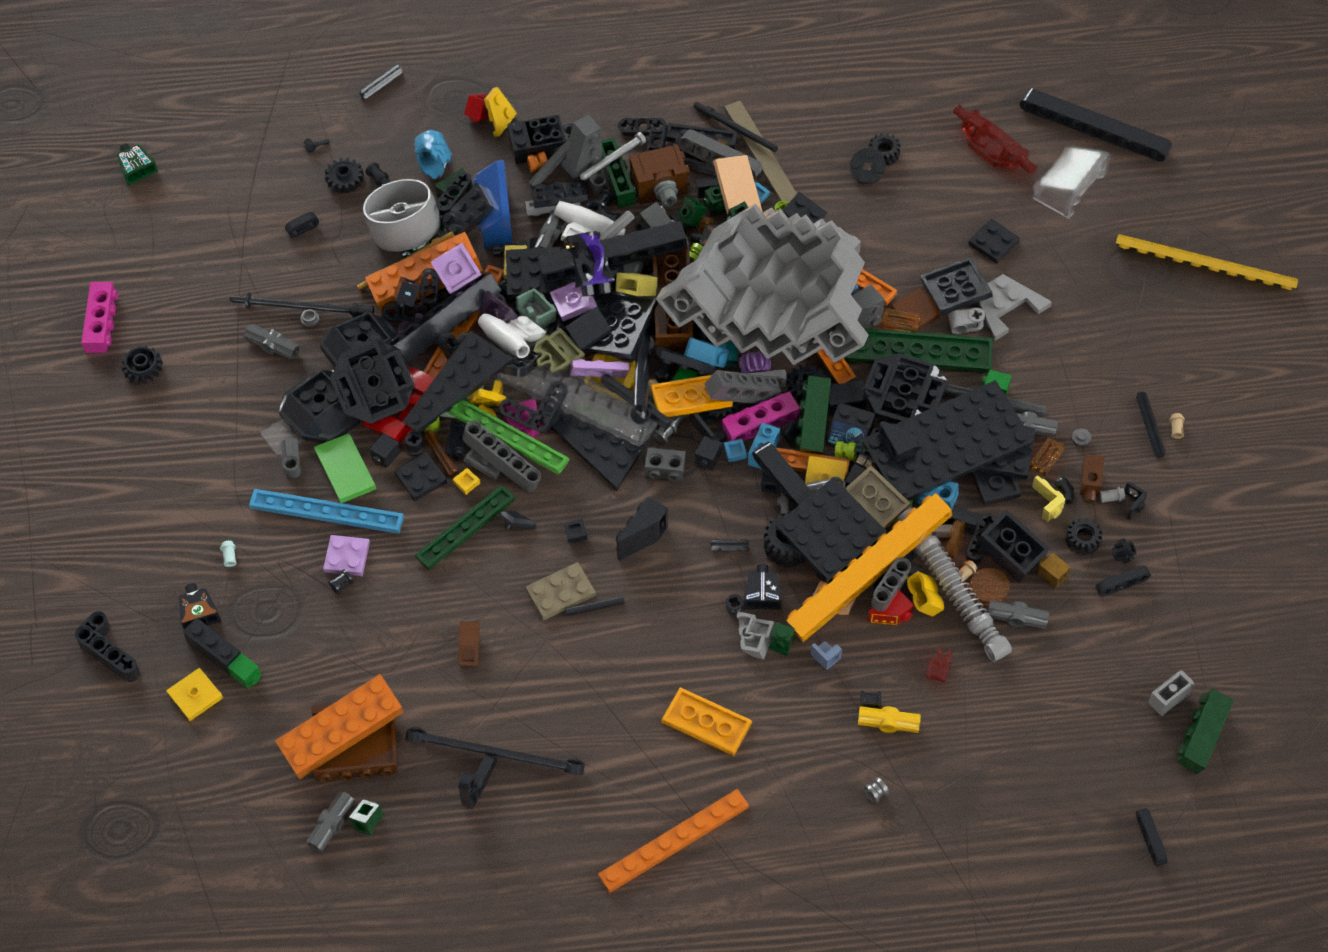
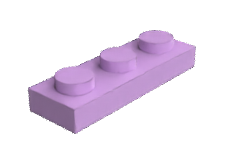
(598, 368)

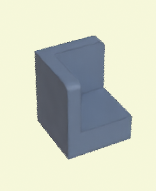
(825, 654)

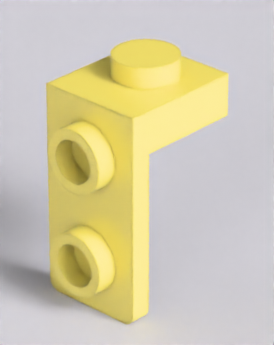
(1055, 498)

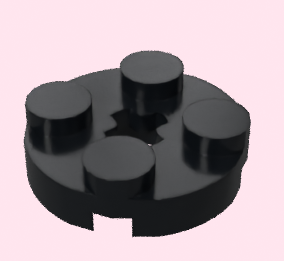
(867, 176)

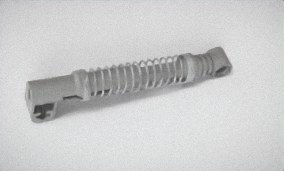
(981, 624)

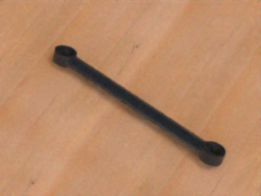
(641, 380)
(570, 766)

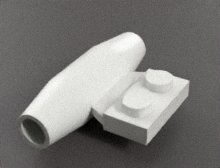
(582, 220)
(511, 336)

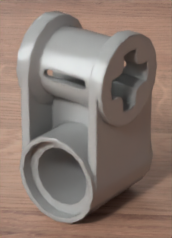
(964, 320)

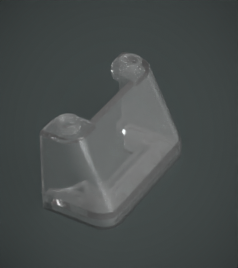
(1071, 178)

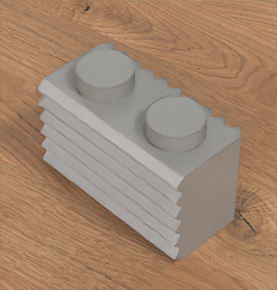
(1171, 692)

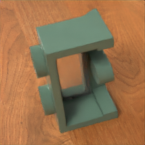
(536, 308)

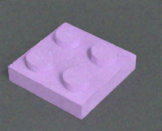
(455, 268)
(571, 302)
(346, 554)

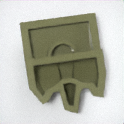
(557, 351)

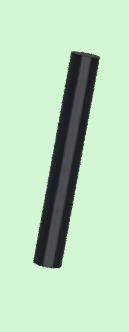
(594, 605)

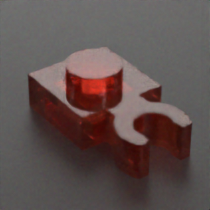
(939, 666)

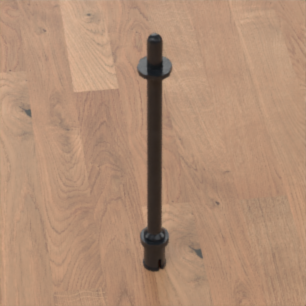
(354, 309)

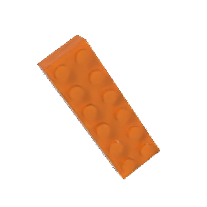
(384, 282)
(339, 726)

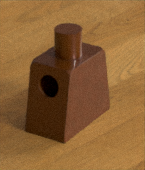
(1091, 477)

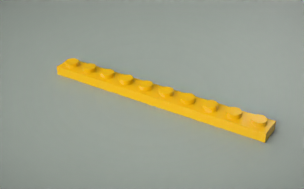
(1214, 264)

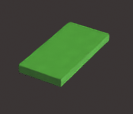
(345, 468)

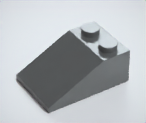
(872, 306)

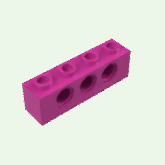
(99, 317)
(787, 411)

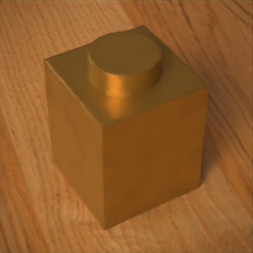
(1053, 570)

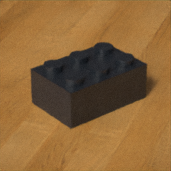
(1012, 546)

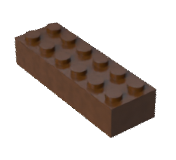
(667, 269)

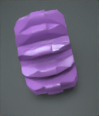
(754, 362)

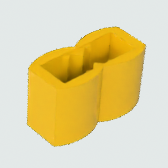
(925, 594)

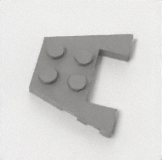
(1007, 296)

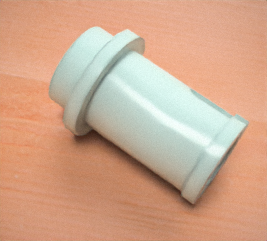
(228, 553)

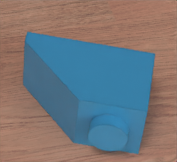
(706, 352)

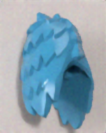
(432, 153)

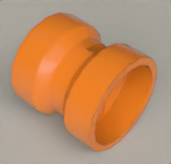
(536, 162)

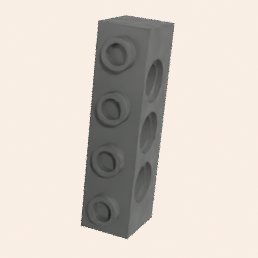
(742, 387)

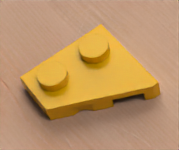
(499, 110)
(485, 397)

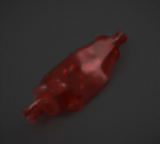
(993, 142)

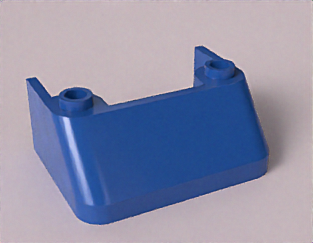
(497, 224)

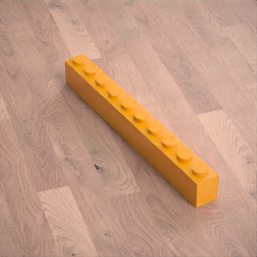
(868, 567)

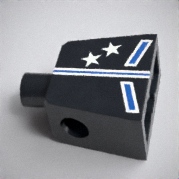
(762, 590)

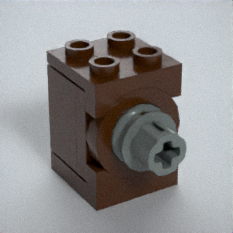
(659, 175)

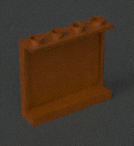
(366, 758)

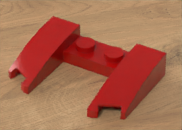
(395, 426)

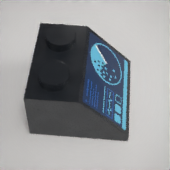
(850, 425)

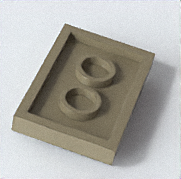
(878, 497)
(560, 591)

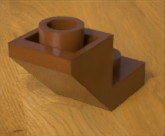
(468, 643)

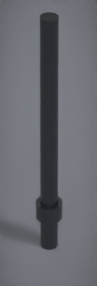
(710, 113)

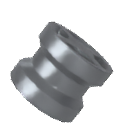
(876, 790)

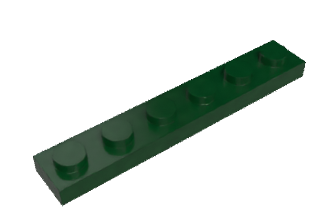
(465, 527)

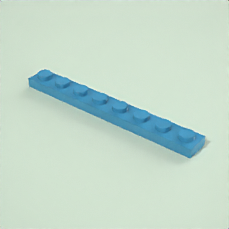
(326, 511)

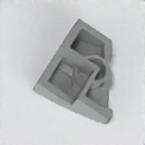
(754, 634)

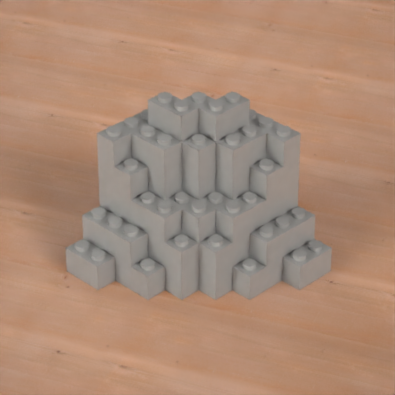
(772, 287)

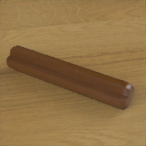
(440, 453)

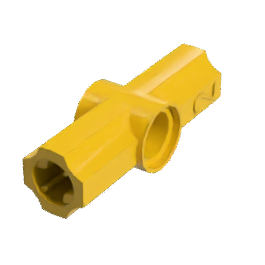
(889, 719)

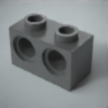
(665, 460)

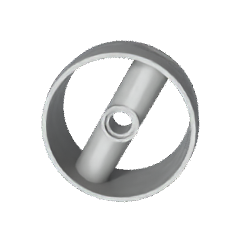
(401, 215)

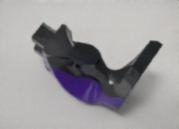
(596, 268)

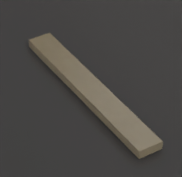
(771, 169)

